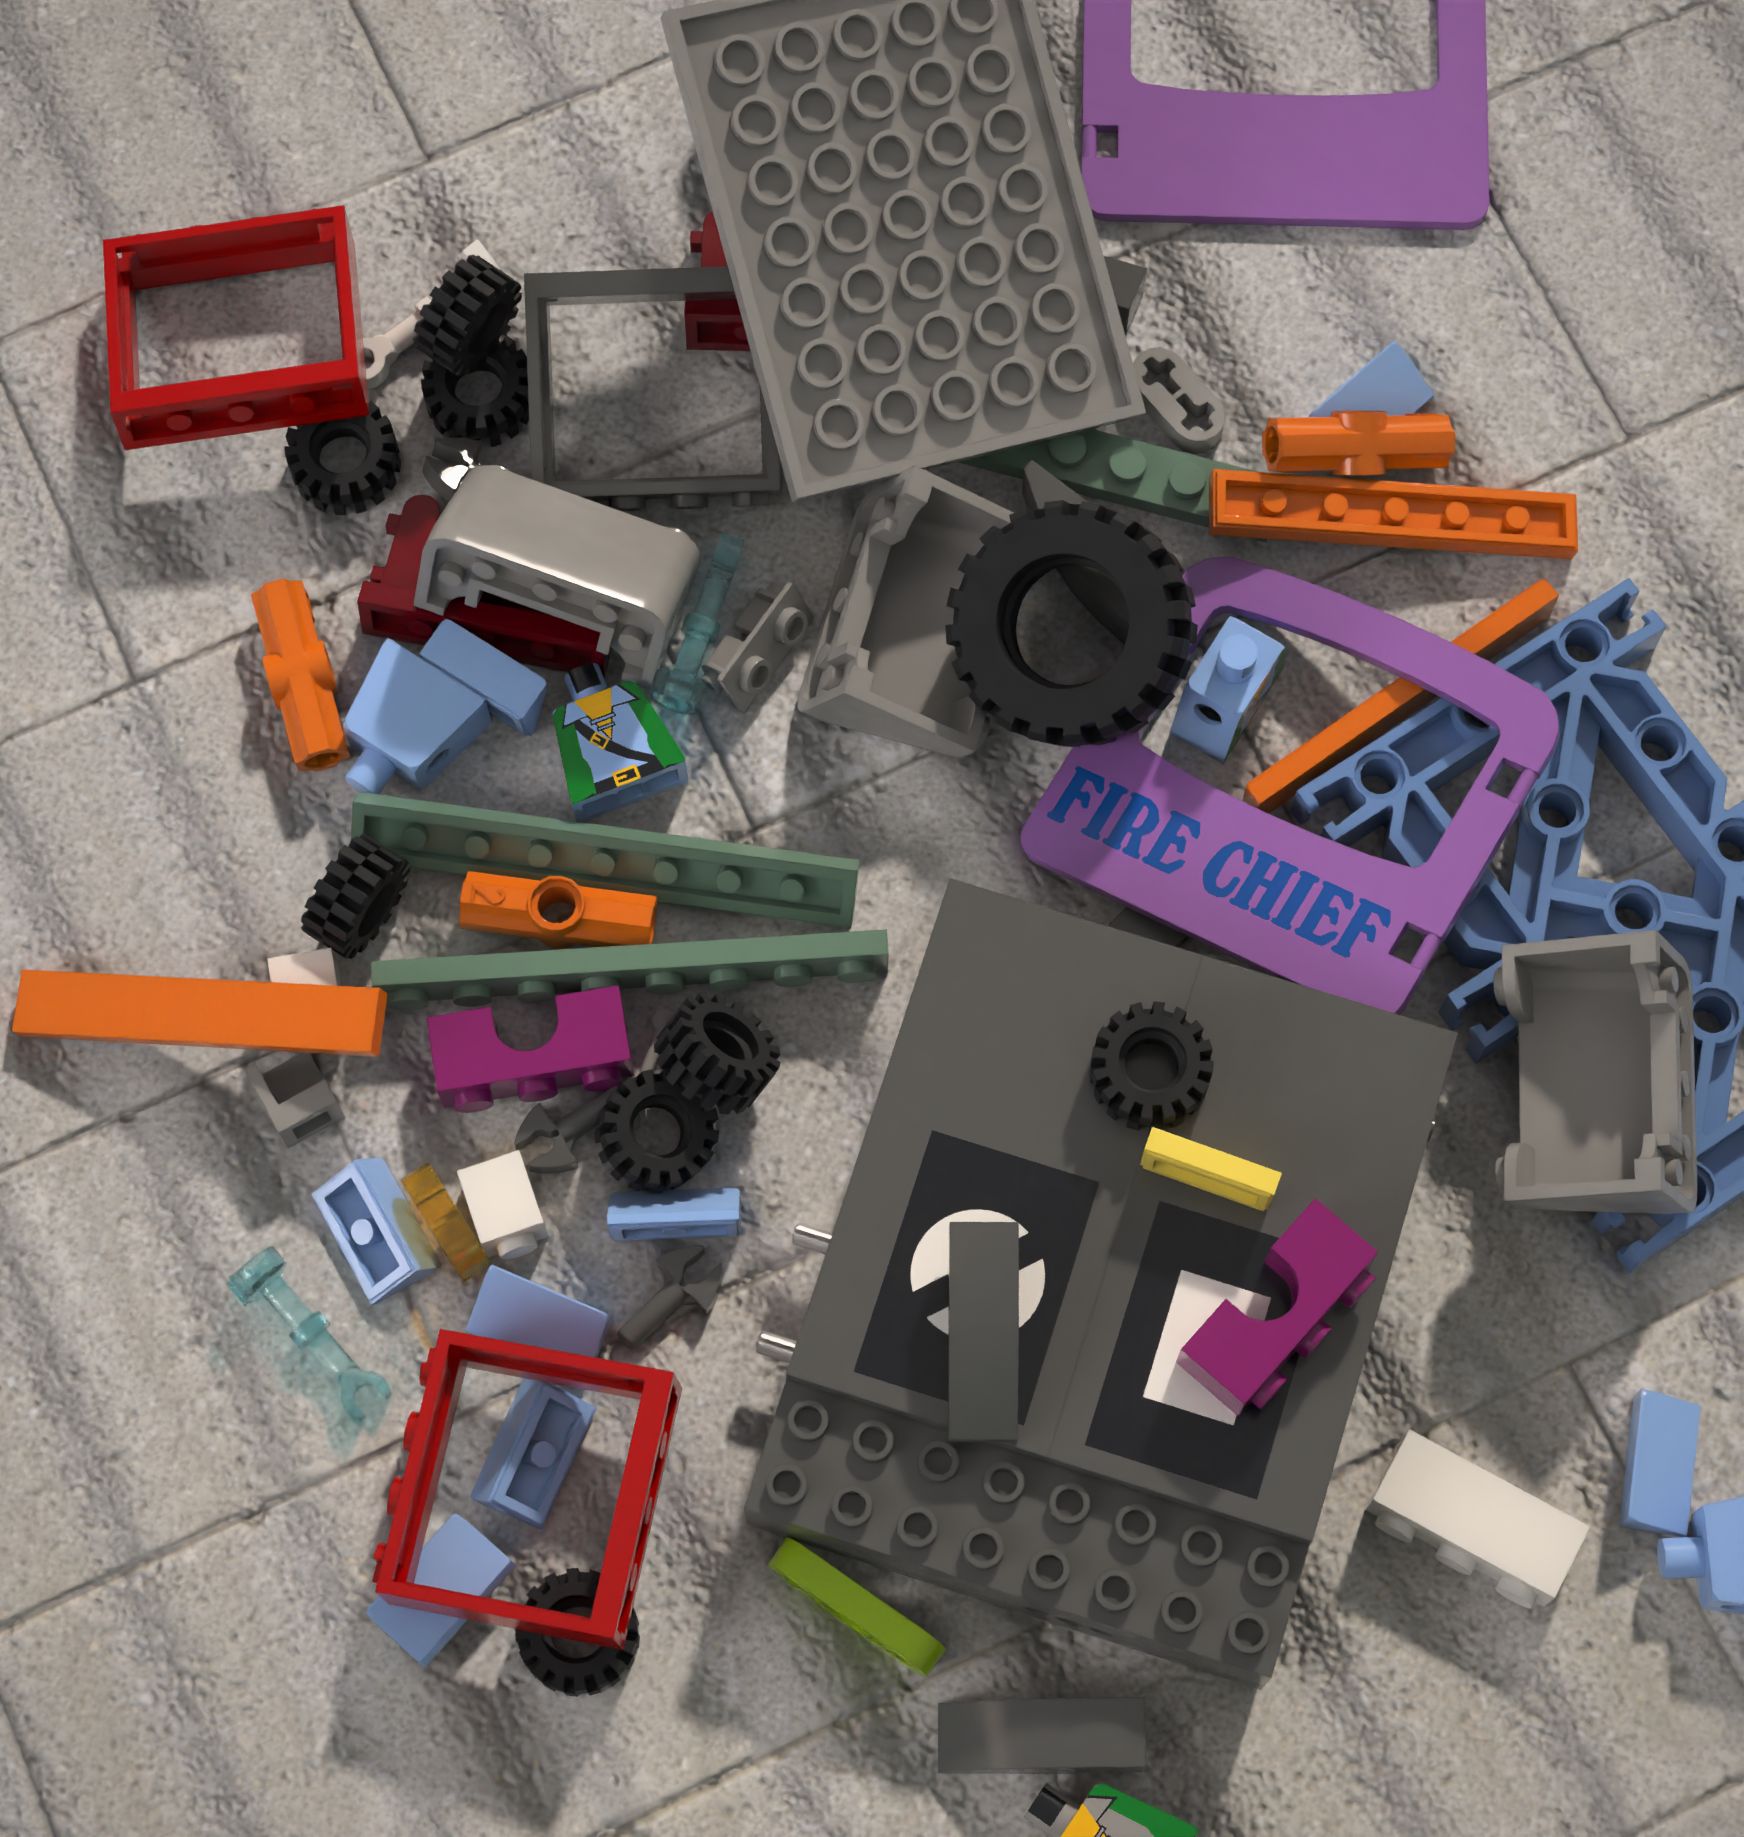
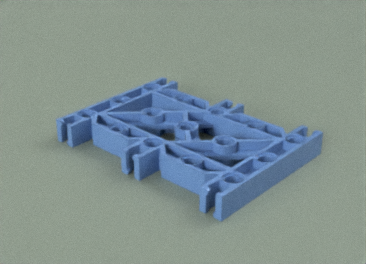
(1546, 900)

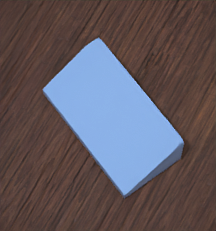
(1384, 384)
(510, 689)
(674, 1214)
(376, 1228)
(536, 1316)
(533, 1452)
(1660, 1464)
(452, 1560)

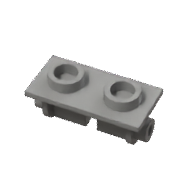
(774, 624)

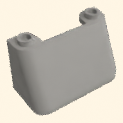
(561, 560)
(883, 633)
(1601, 1075)

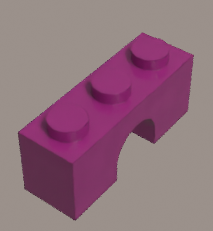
(585, 1050)
(1241, 1355)

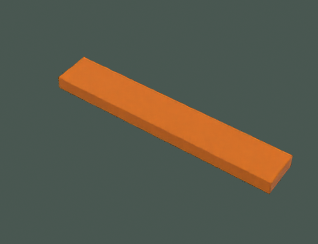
(1392, 514)
(1394, 703)
(200, 1012)

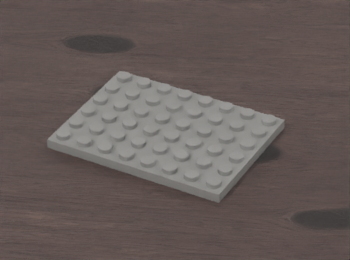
(901, 230)

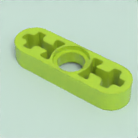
(856, 1607)

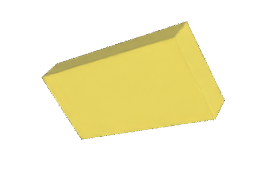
(1210, 1169)

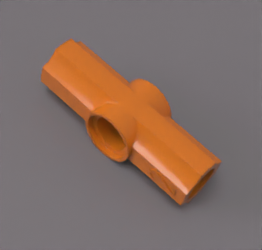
(1358, 442)
(300, 675)
(517, 907)

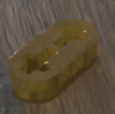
(445, 1222)

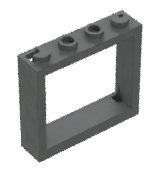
(630, 287)

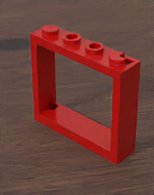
(243, 400)
(427, 1441)

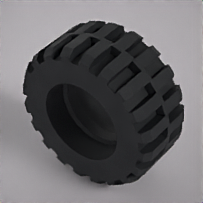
(989, 608)

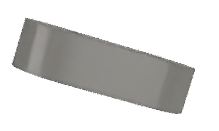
(1187, 391)

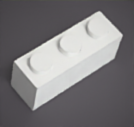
(1476, 1521)

